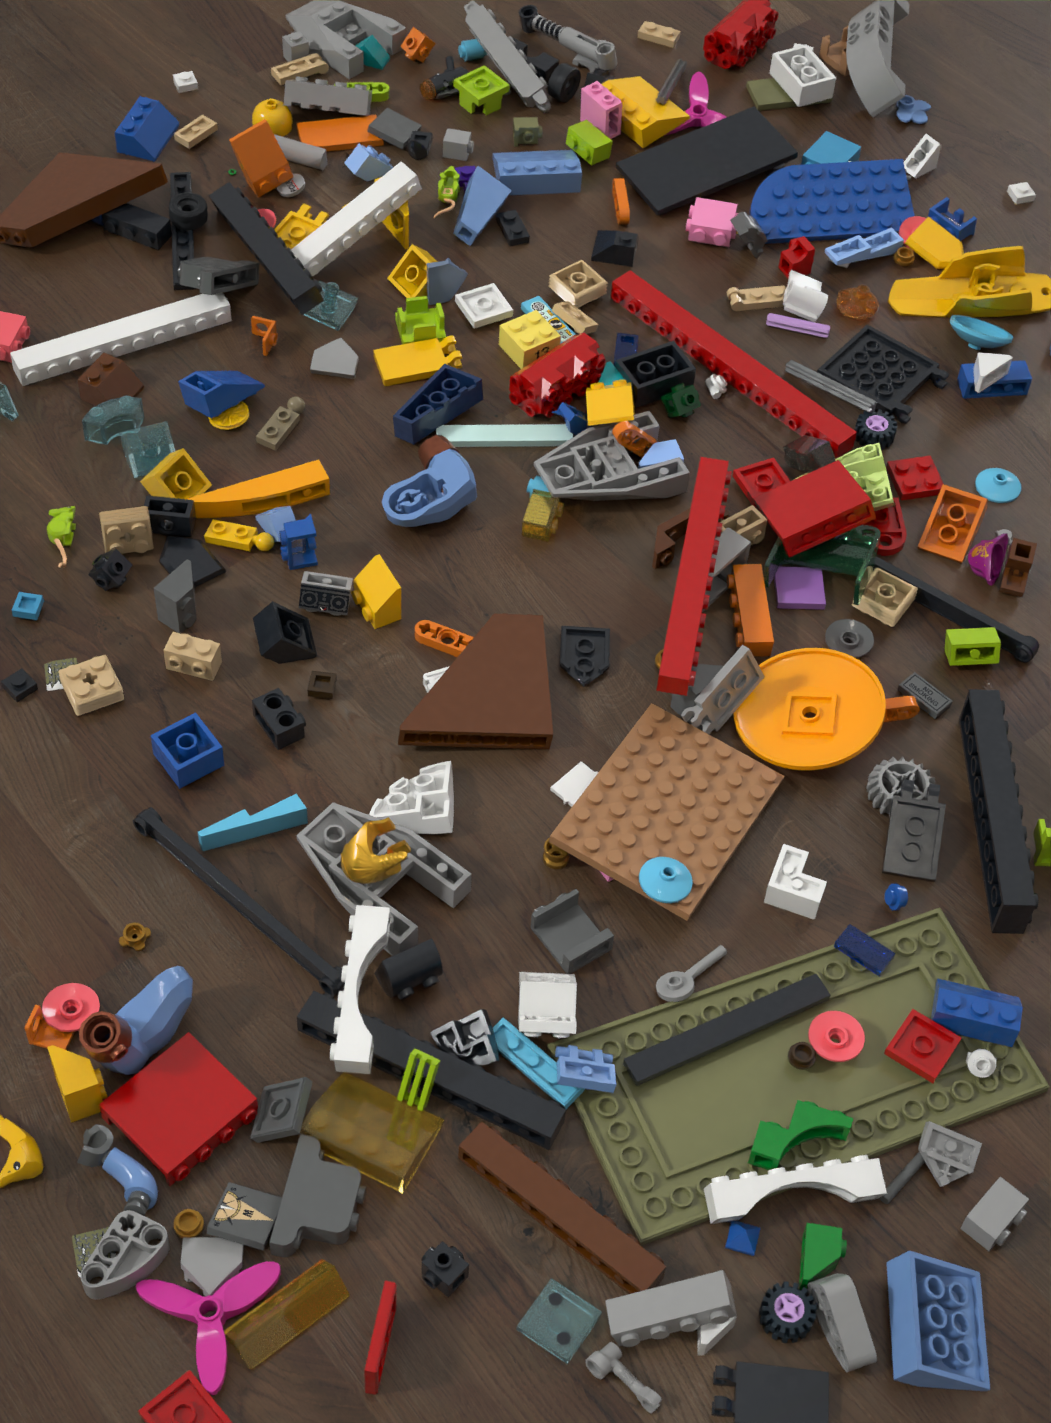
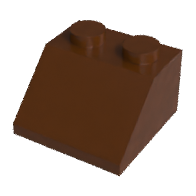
(108, 380)

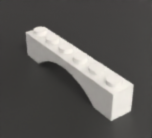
(369, 937)
(852, 1181)

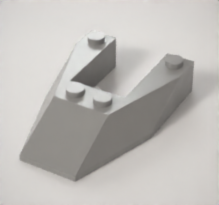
(336, 26)
(600, 468)
(427, 865)

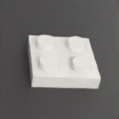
(484, 305)

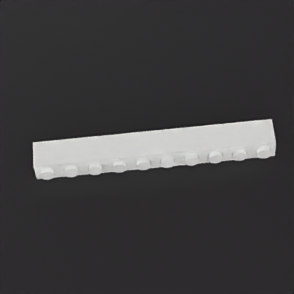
(120, 337)

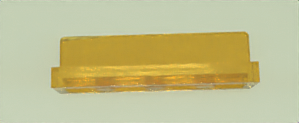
(287, 1313)

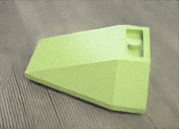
(869, 471)

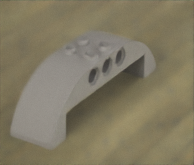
(870, 54)

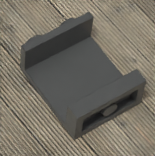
(570, 933)

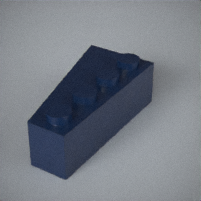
(437, 403)

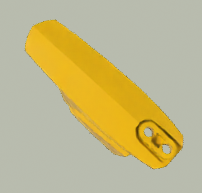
(975, 286)

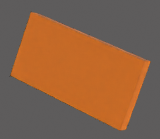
(339, 133)

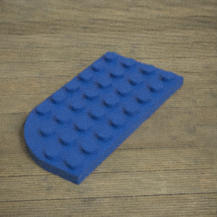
(832, 200)

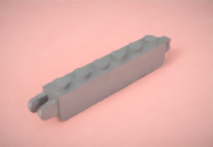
(506, 57)

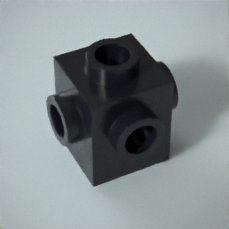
(110, 569)
(444, 1268)

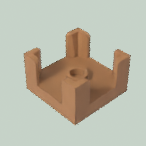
(835, 54)

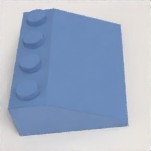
(539, 171)
(937, 1324)

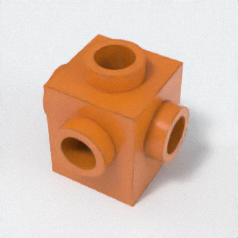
(417, 45)

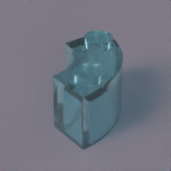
(111, 418)

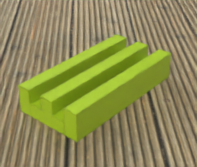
(412, 1096)

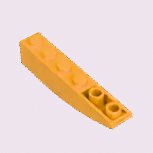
(265, 492)

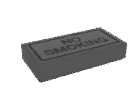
(927, 696)

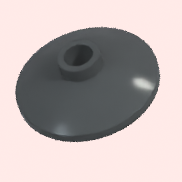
(849, 637)

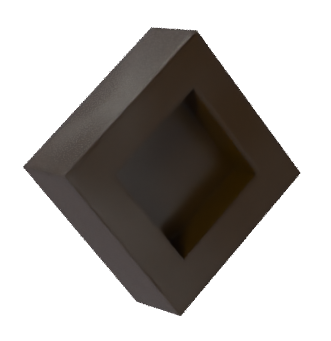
(322, 684)

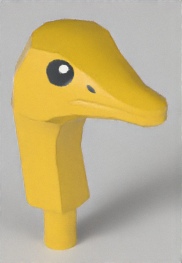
(24, 1157)

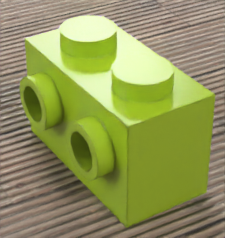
(589, 142)
(972, 646)

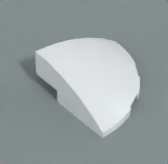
(422, 802)

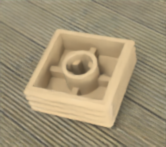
(578, 284)
(127, 530)
(886, 597)
(91, 685)

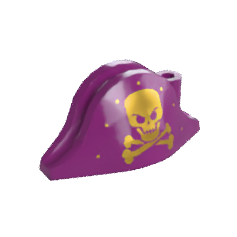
(988, 558)

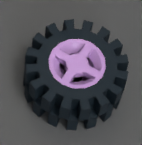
(875, 428)
(791, 1302)

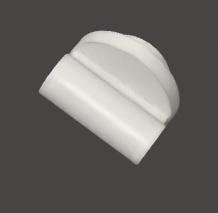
(716, 385)
(981, 1062)

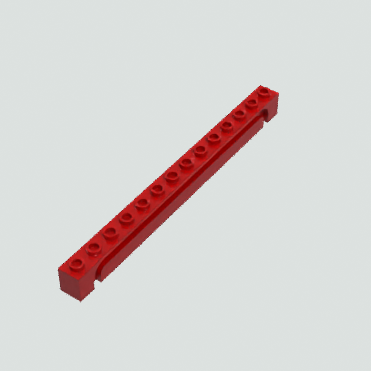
(731, 363)

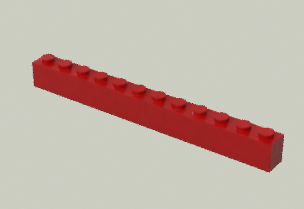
(694, 577)

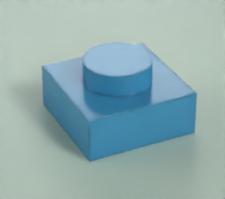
(27, 606)

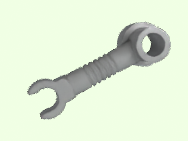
(608, 1361)

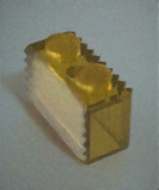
(542, 515)

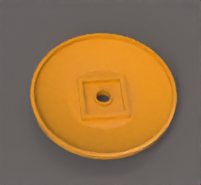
(819, 681)

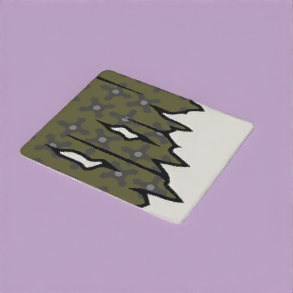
(52, 674)

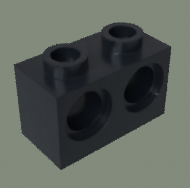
(278, 718)

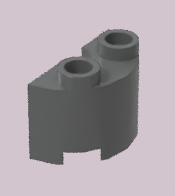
(750, 232)

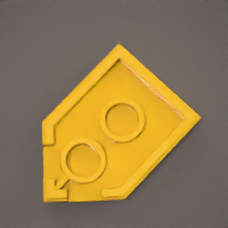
(935, 244)

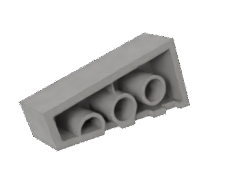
(328, 97)

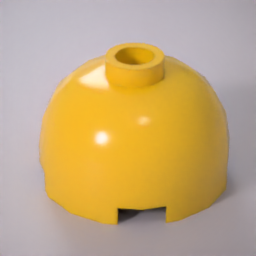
(276, 114)

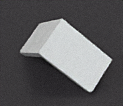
(791, 888)

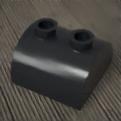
(410, 969)

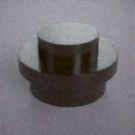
(801, 1055)

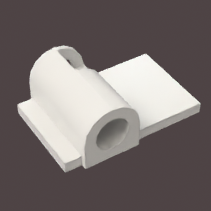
(804, 296)

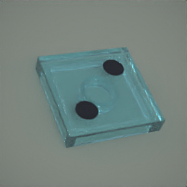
(559, 1320)

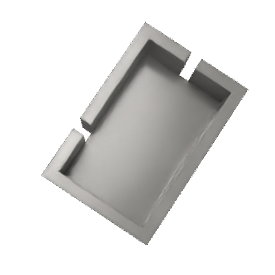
(732, 550)

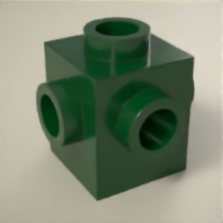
(681, 401)

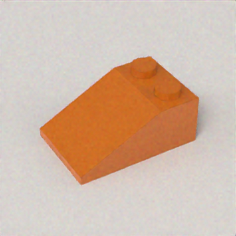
(261, 158)
(953, 523)

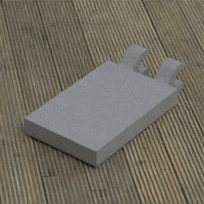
(725, 692)

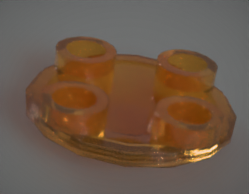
(857, 302)

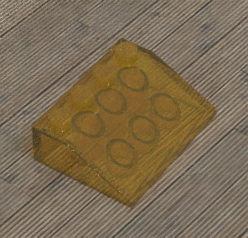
(371, 1130)

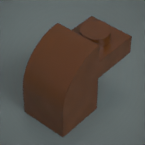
(1017, 567)

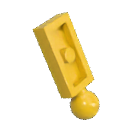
(237, 536)

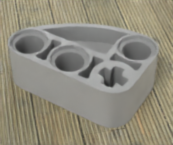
(135, 1259)
(843, 1321)

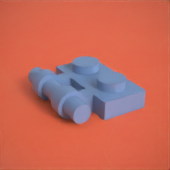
(585, 1069)

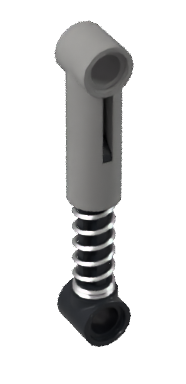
(597, 51)

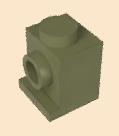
(526, 130)

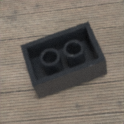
(656, 372)

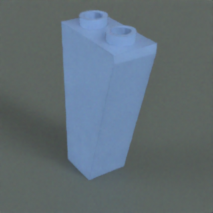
(480, 204)

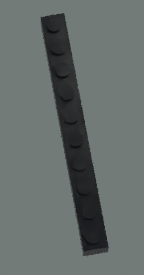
(268, 248)
(455, 1082)

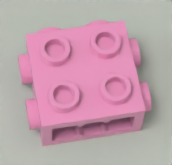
(601, 109)
(711, 222)

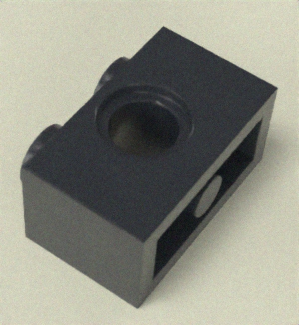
(171, 515)

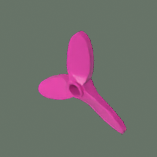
(698, 111)
(228, 1301)

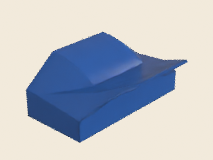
(574, 419)

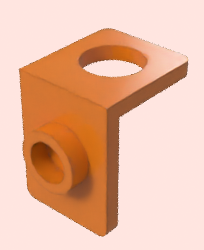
(269, 337)
(43, 1034)

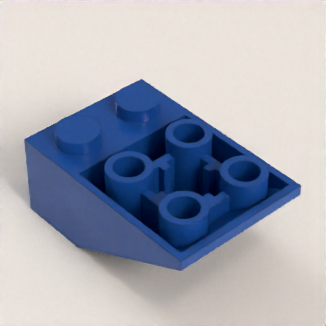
(217, 390)

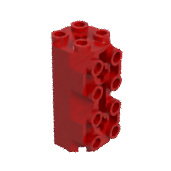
(740, 34)
(555, 375)

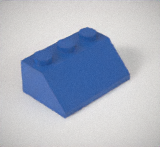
(145, 129)
(977, 1012)

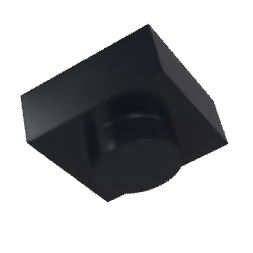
(19, 685)

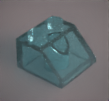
(146, 447)

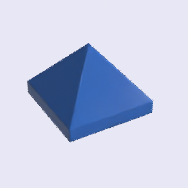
(742, 1238)

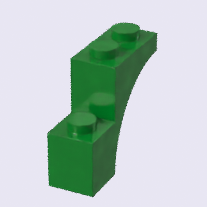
(807, 1123)

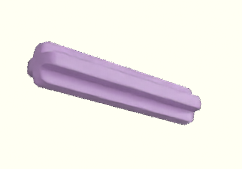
(798, 325)

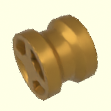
(554, 861)

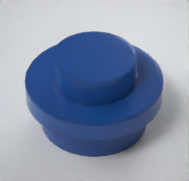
(896, 896)

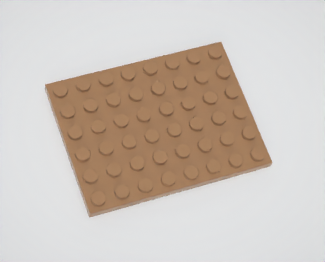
(671, 797)

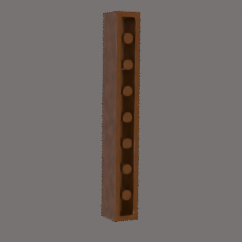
(561, 1211)

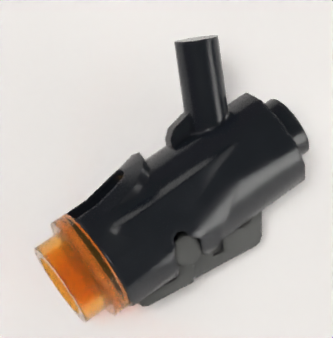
(442, 84)

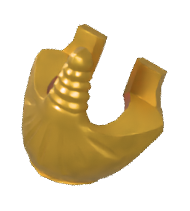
(362, 864)

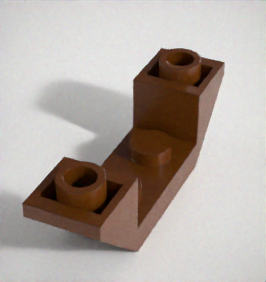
(667, 535)

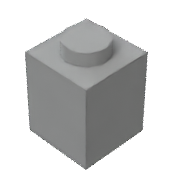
(295, 46)
(457, 144)

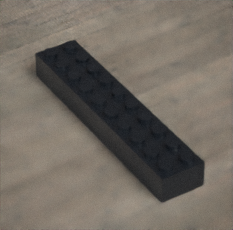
(997, 813)

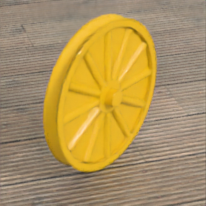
(231, 417)

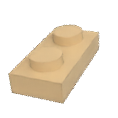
(659, 34)
(195, 131)
(575, 317)

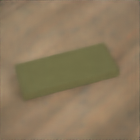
(770, 95)

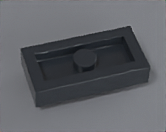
(512, 228)

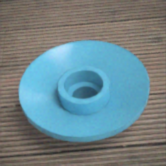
(998, 485)
(663, 887)

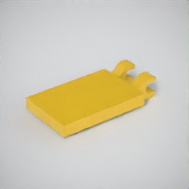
(299, 225)
(416, 360)

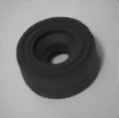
(564, 82)
(188, 211)

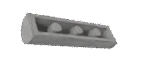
(303, 153)

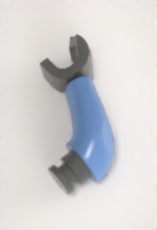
(137, 1181)

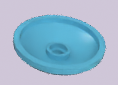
(979, 332)

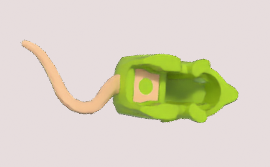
(448, 189)
(60, 529)

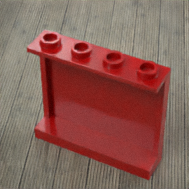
(815, 507)
(180, 1108)

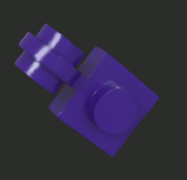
(465, 174)

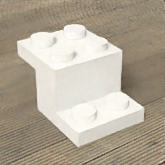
(547, 1004)

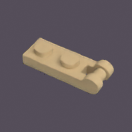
(300, 67)
(756, 298)

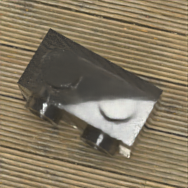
(808, 454)

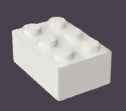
(802, 75)

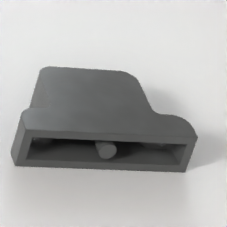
(218, 275)
(316, 1201)

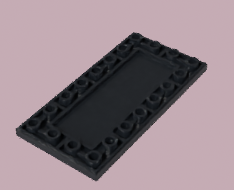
(706, 160)

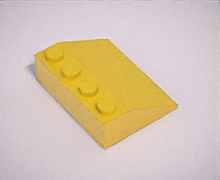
(641, 115)

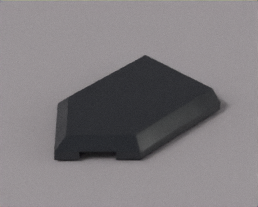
(203, 562)
(584, 652)

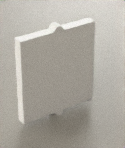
(574, 783)

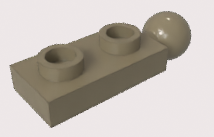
(281, 424)

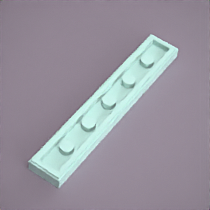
(505, 435)

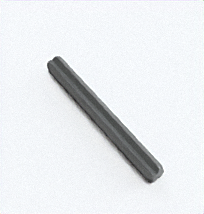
(671, 81)
(831, 386)

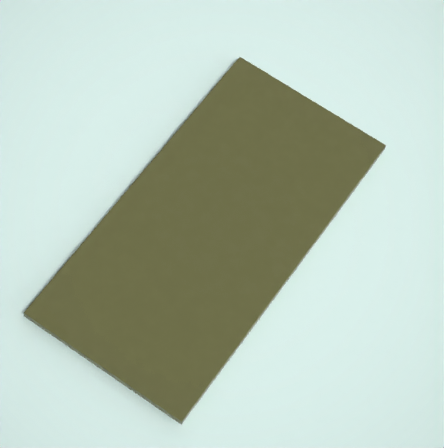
(701, 1119)

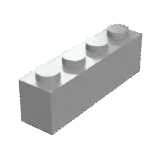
(671, 1309)

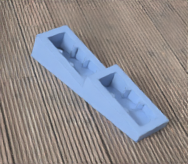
(860, 249)

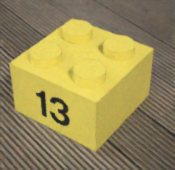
(528, 338)

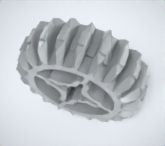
(890, 776)

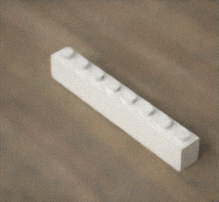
(357, 218)

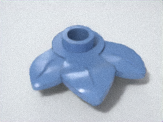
(912, 110)

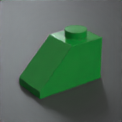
(820, 1252)

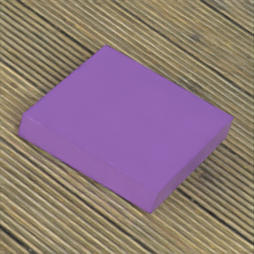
(799, 588)

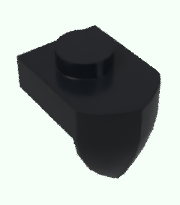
(419, 144)

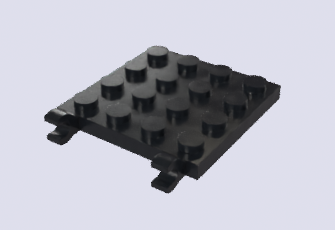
(883, 370)

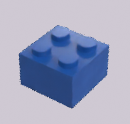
(187, 750)

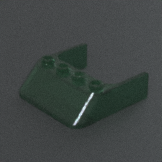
(847, 553)

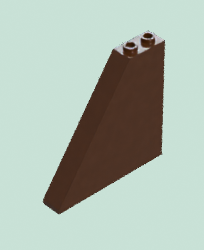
(73, 192)
(491, 692)

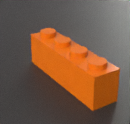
(750, 609)

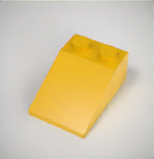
(398, 223)
(610, 403)

